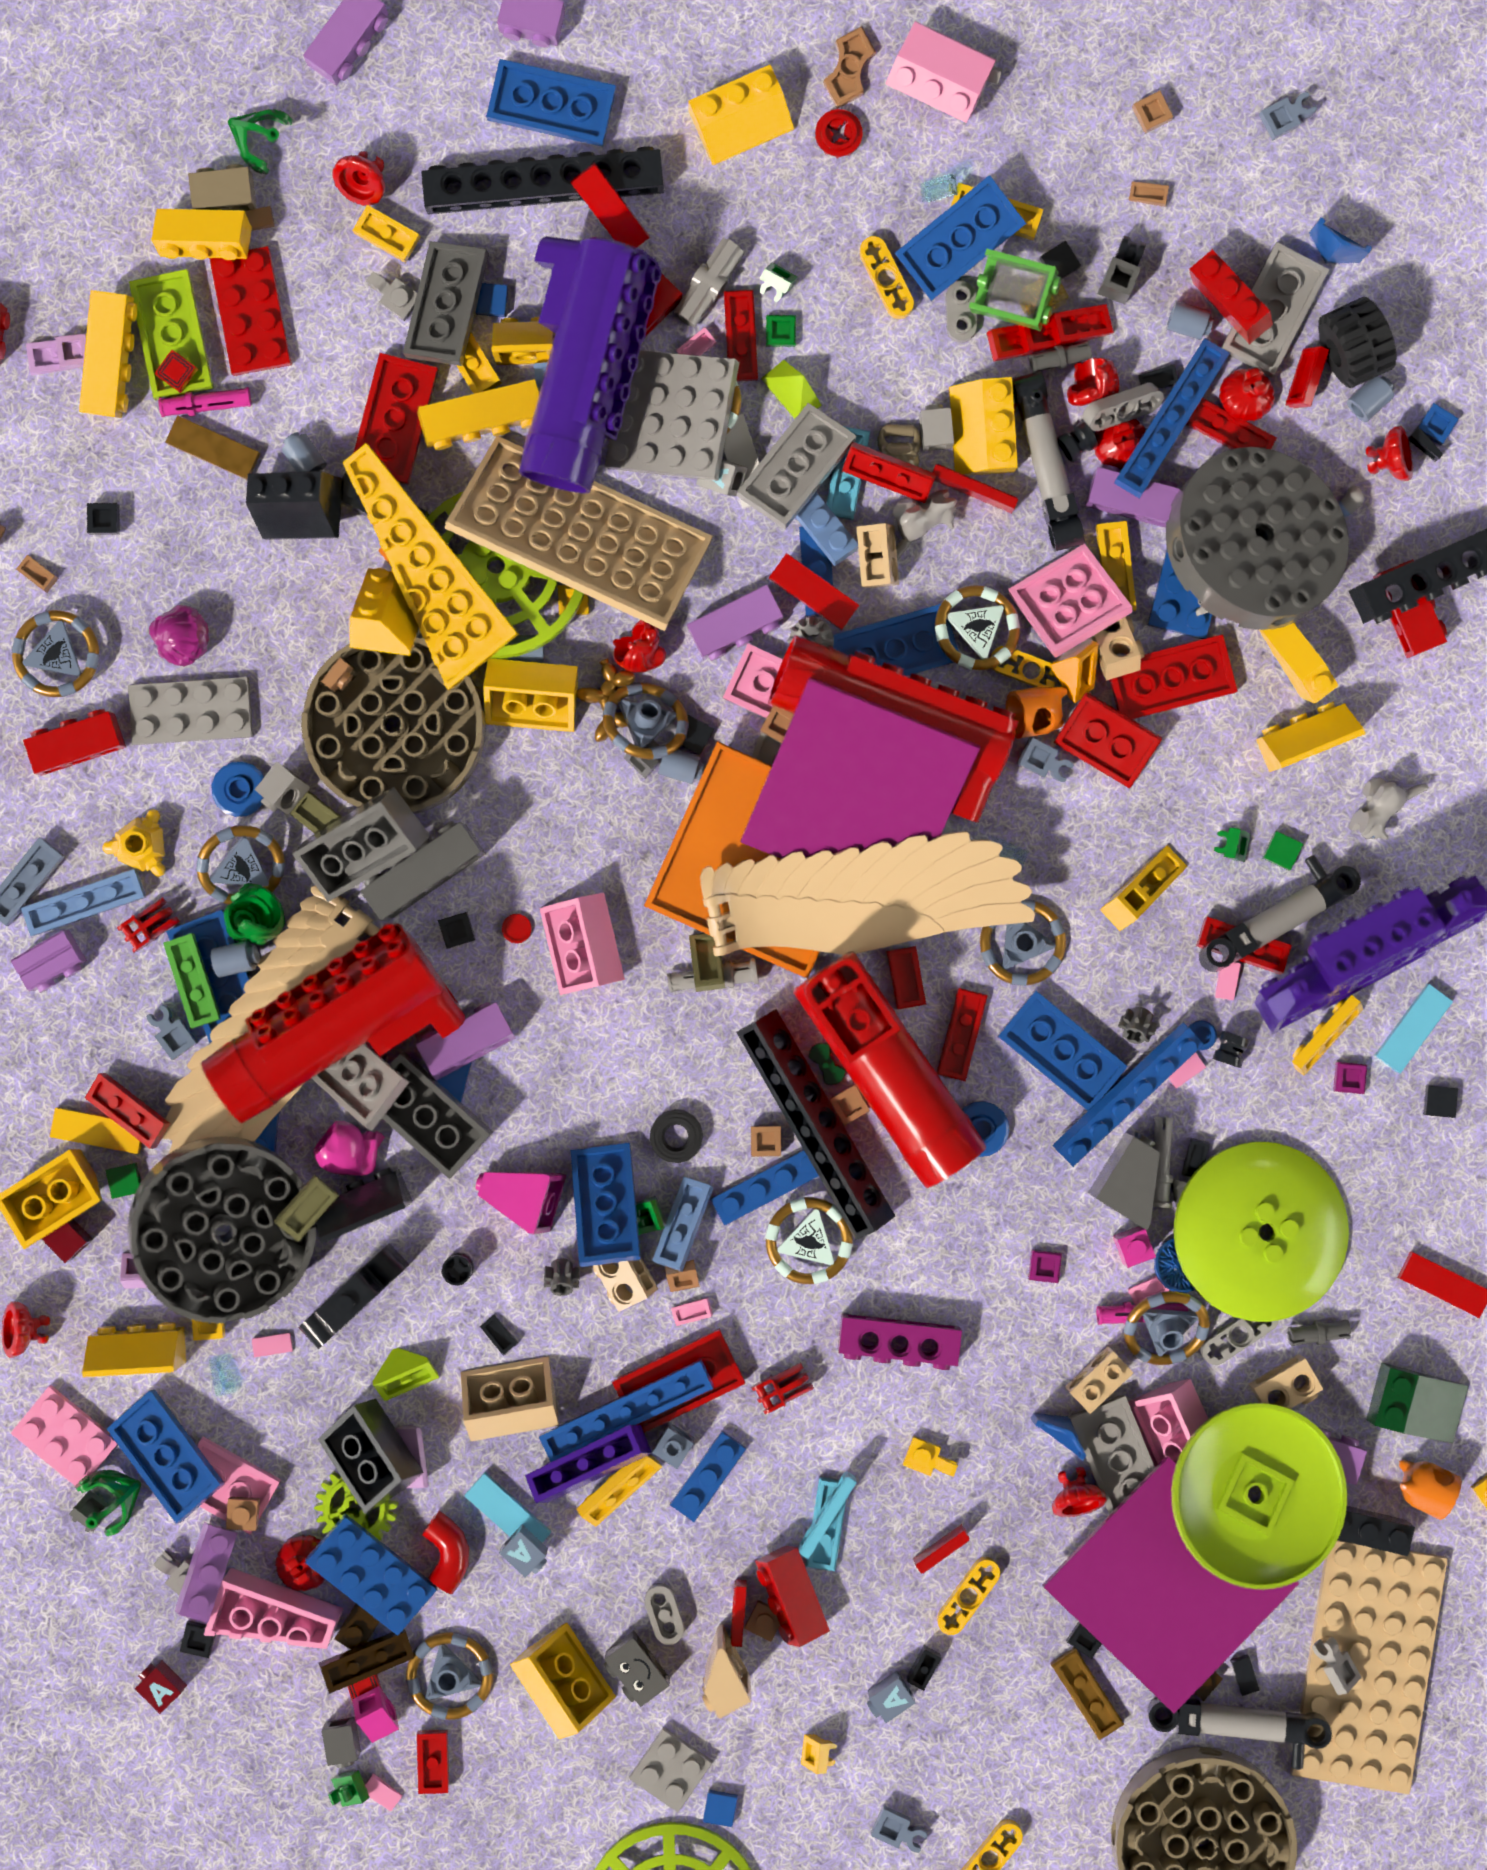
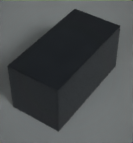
(923, 1667)

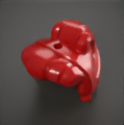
(1094, 380)
(641, 650)

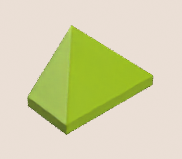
(790, 388)
(403, 1373)

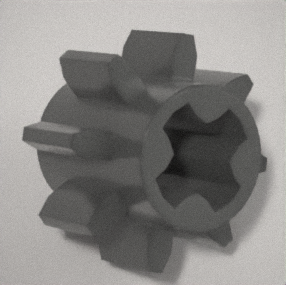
(1138, 1025)
(561, 1277)

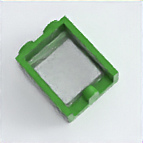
(1016, 290)

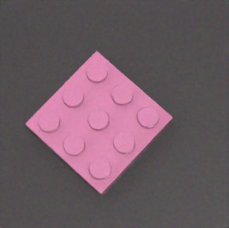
(1070, 600)

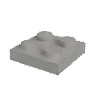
(670, 1769)

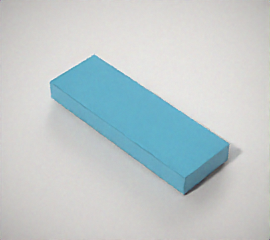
(843, 486)
(1413, 1028)
(504, 1508)
(827, 1514)
(826, 1552)

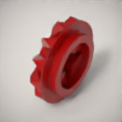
(834, 120)

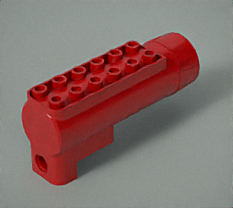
(911, 697)
(369, 995)
(890, 1070)

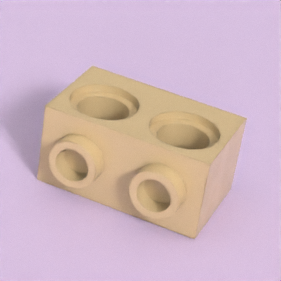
(877, 555)
(1118, 642)
(631, 1273)
(1283, 1379)
(1099, 1380)

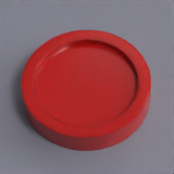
(516, 928)

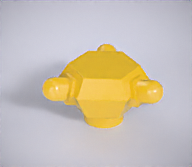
(140, 844)

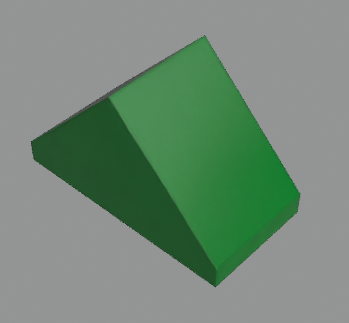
(649, 1215)

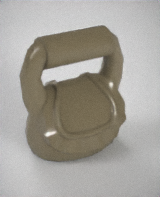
(903, 451)

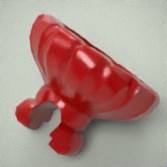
(360, 178)
(1247, 394)
(1111, 447)
(1393, 455)
(21, 1329)
(1077, 1496)
(291, 1556)

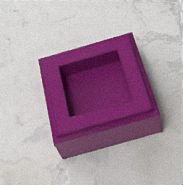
(1350, 1078)
(1044, 1266)

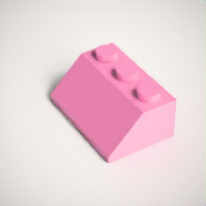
(940, 71)
(582, 943)
(1168, 1418)

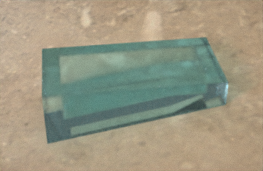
(939, 188)
(1011, 851)
(222, 1376)

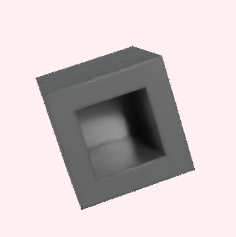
(1119, 280)
(341, 1742)

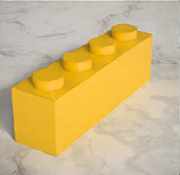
(107, 354)
(478, 414)

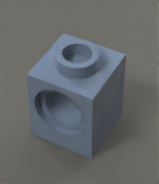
(673, 1445)

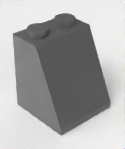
(1130, 1179)

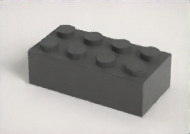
(361, 844)
(423, 871)
(434, 1119)

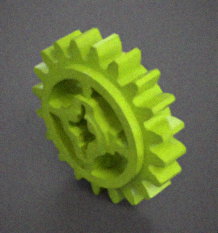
(332, 1514)

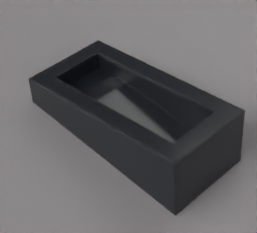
(1161, 377)
(1422, 442)
(1195, 1156)
(499, 1335)
(1244, 1675)

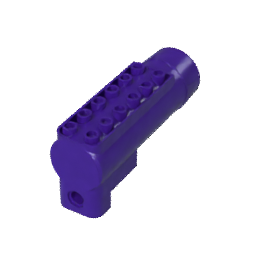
(599, 318)

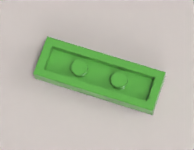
(192, 980)

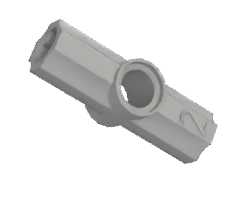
(708, 282)

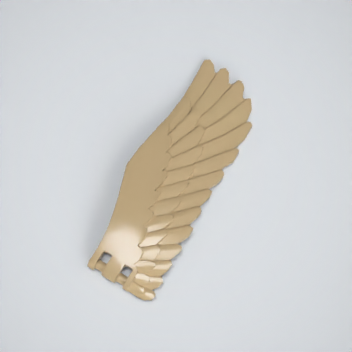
(864, 897)
(300, 951)

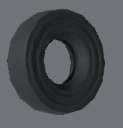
(683, 1153)

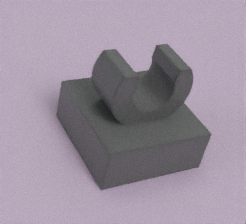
(643, 766)
(87, 1505)

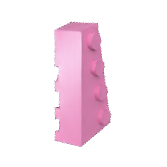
(271, 1613)

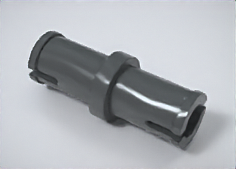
(1060, 356)
(1319, 1332)

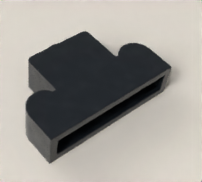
(353, 1296)

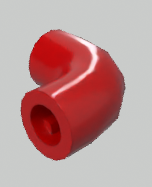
(452, 1549)

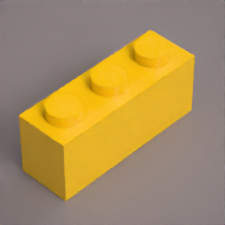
(201, 233)

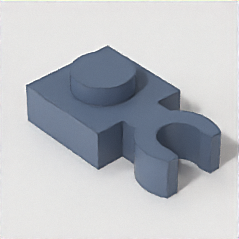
(1284, 117)
(1041, 759)
(174, 1036)
(894, 1828)

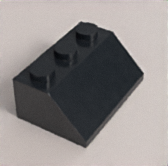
(295, 504)
(364, 1204)
(370, 1455)

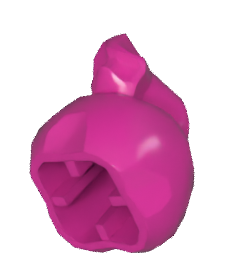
(347, 1150)

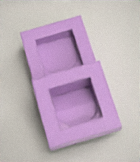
(56, 355)

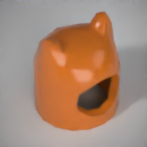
(1036, 710)
(1429, 1487)

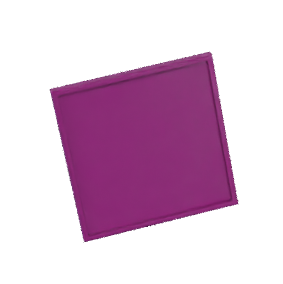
(856, 777)
(1153, 1599)

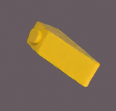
(1300, 662)
(1143, 888)

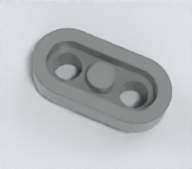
(959, 310)
(664, 1612)

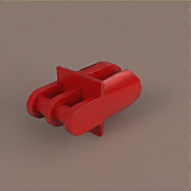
(146, 926)
(782, 1388)

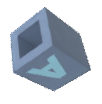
(524, 1551)
(890, 1697)

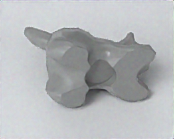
(917, 518)
(1382, 802)

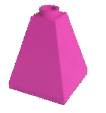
(523, 1197)

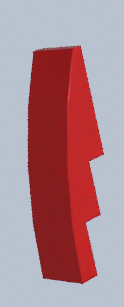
(1063, 329)

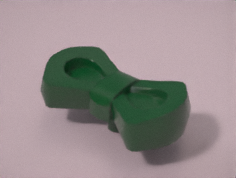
(832, 1073)

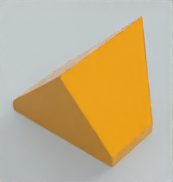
(1077, 669)

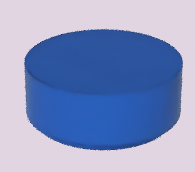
(1205, 1032)

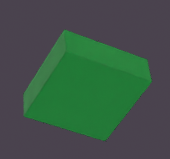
(780, 330)
(1282, 850)
(123, 1180)

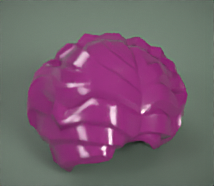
(180, 635)

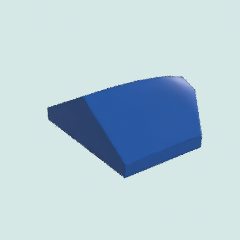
(1335, 246)
(1060, 1429)

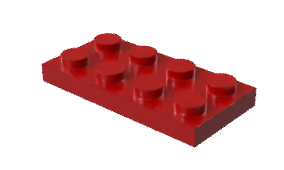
(250, 312)
(391, 416)
(1176, 678)
(716, 1358)

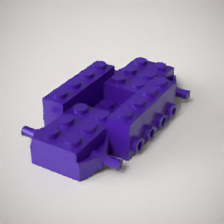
(1371, 949)

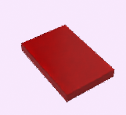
(1107, 740)

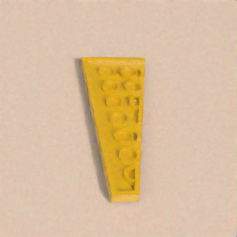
(446, 600)

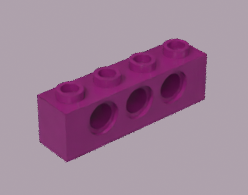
(855, 1326)

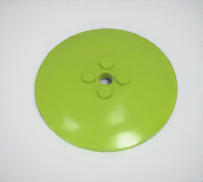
(1221, 1225)
(1299, 1501)

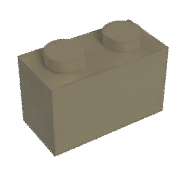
(223, 188)

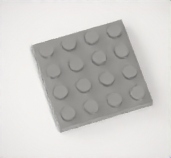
(675, 416)

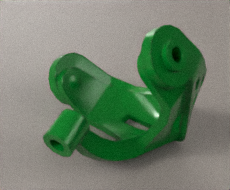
(241, 124)
(125, 1494)

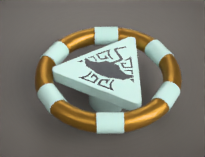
(977, 627)
(808, 1241)

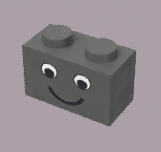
(636, 1669)

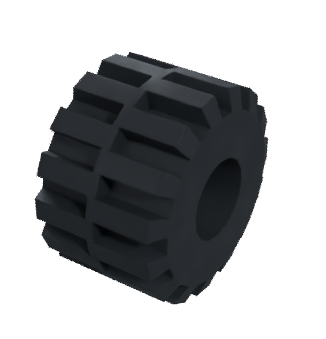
(1357, 342)

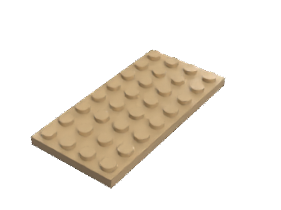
(586, 541)
(1386, 1619)

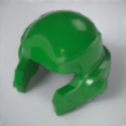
(254, 915)

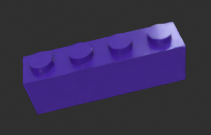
(588, 1464)

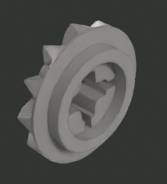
(813, 627)

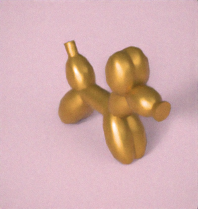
(594, 695)

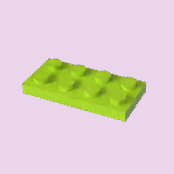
(170, 322)

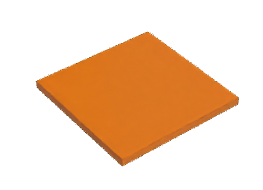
(712, 837)

